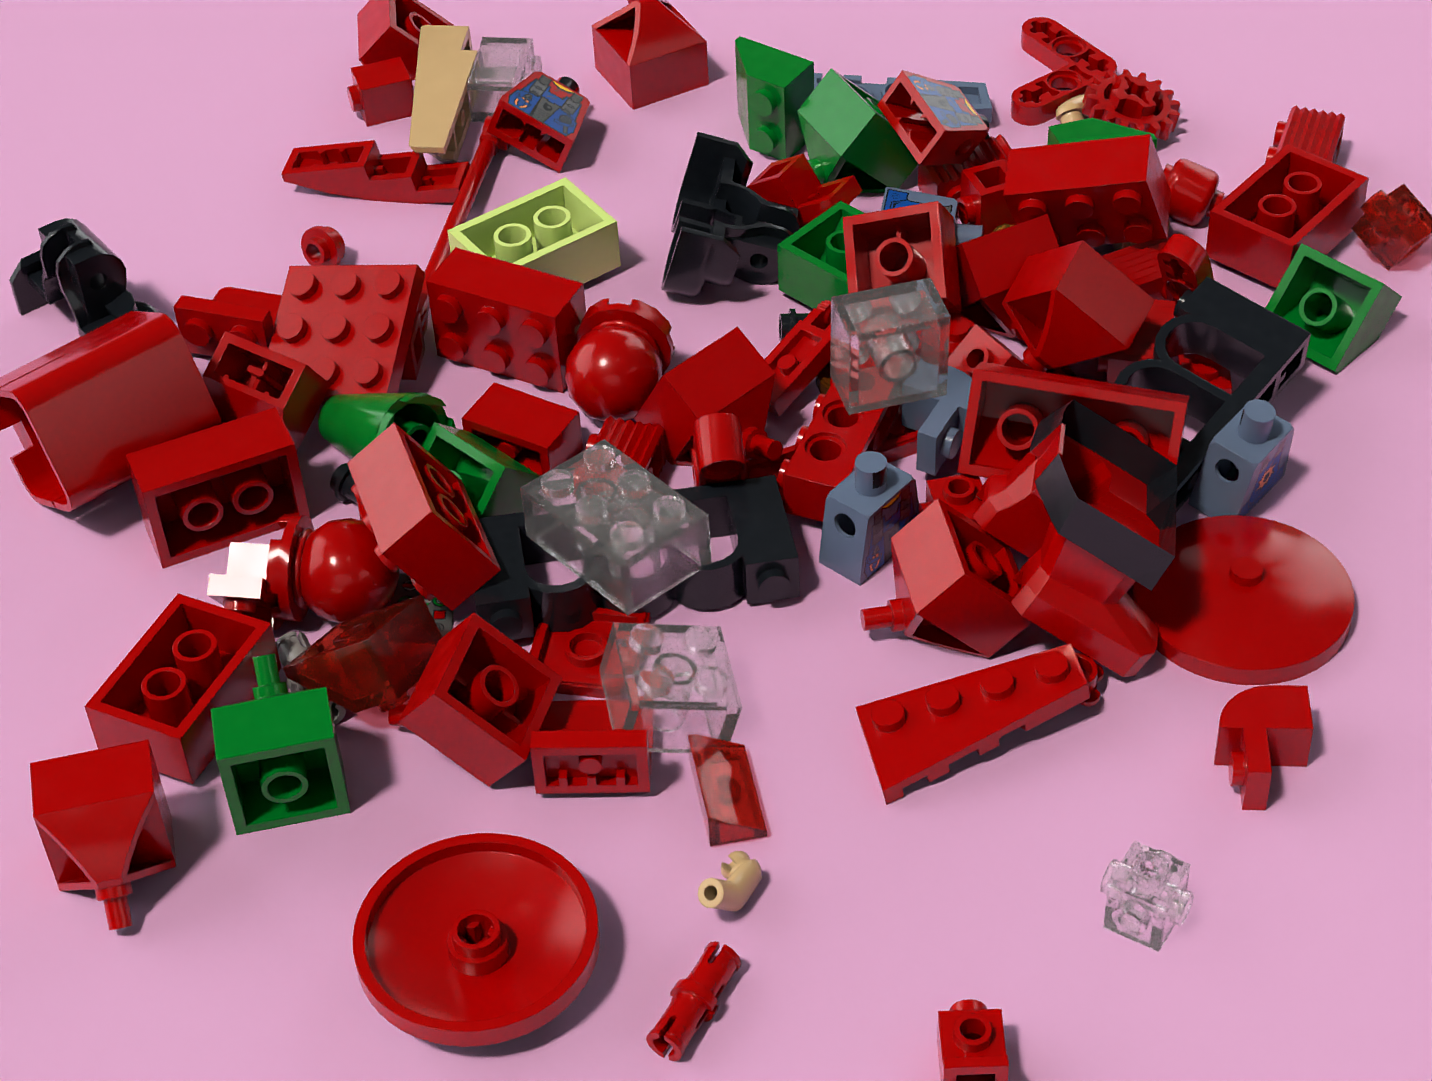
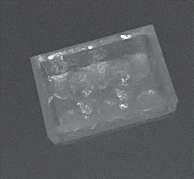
(616, 526)

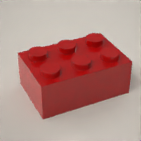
(1091, 190)
(1279, 207)
(505, 317)
(218, 486)
(421, 518)
(173, 678)

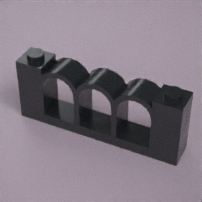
(1237, 337)
(760, 567)

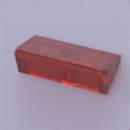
(725, 790)

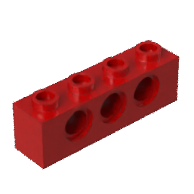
(828, 452)

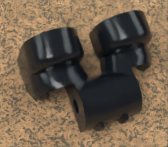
(722, 223)
(77, 268)

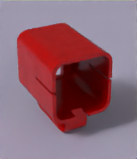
(98, 402)

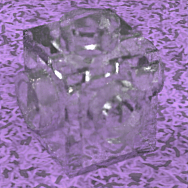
(1146, 895)

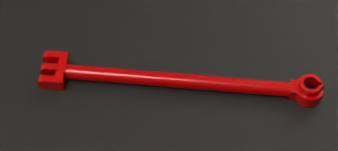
(488, 147)

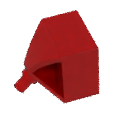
(649, 52)
(902, 248)
(990, 267)
(1074, 307)
(717, 379)
(950, 585)
(479, 700)
(103, 822)

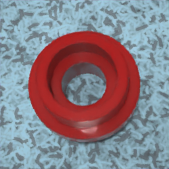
(322, 246)

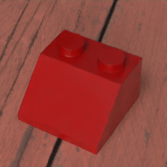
(393, 30)

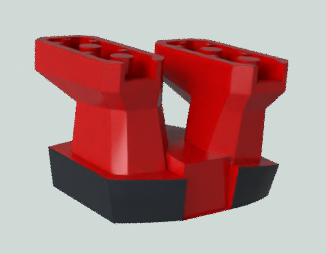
(1093, 521)

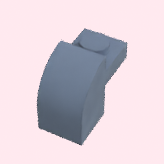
(939, 422)

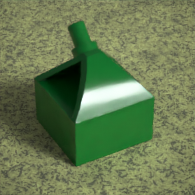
(852, 137)
(279, 755)

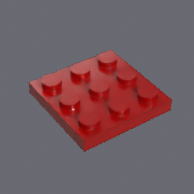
(349, 323)

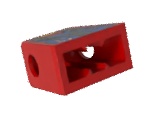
(541, 118)
(933, 119)

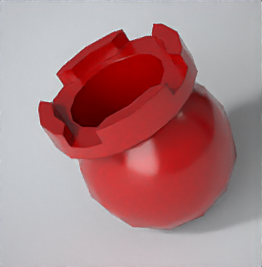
(618, 358)
(327, 570)

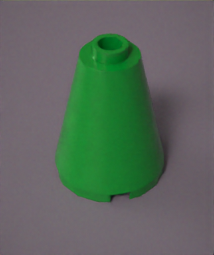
(357, 419)

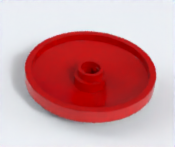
(1249, 601)
(476, 939)

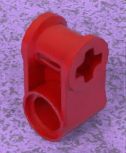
(718, 450)

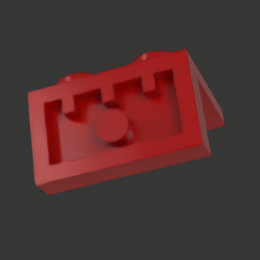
(584, 755)

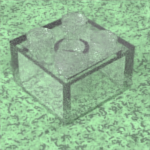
(889, 345)
(670, 683)

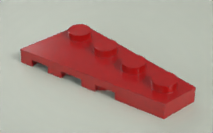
(939, 723)

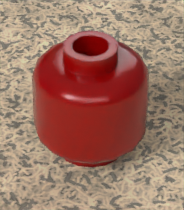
(1192, 191)

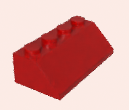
(1012, 401)

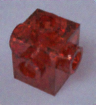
(1393, 225)

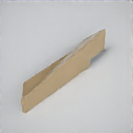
(440, 91)

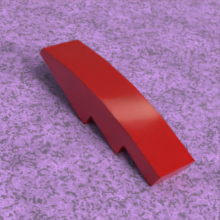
(364, 173)

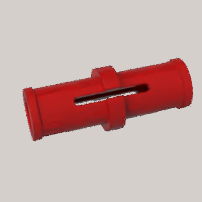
(693, 1001)

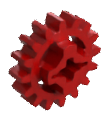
(1132, 103)

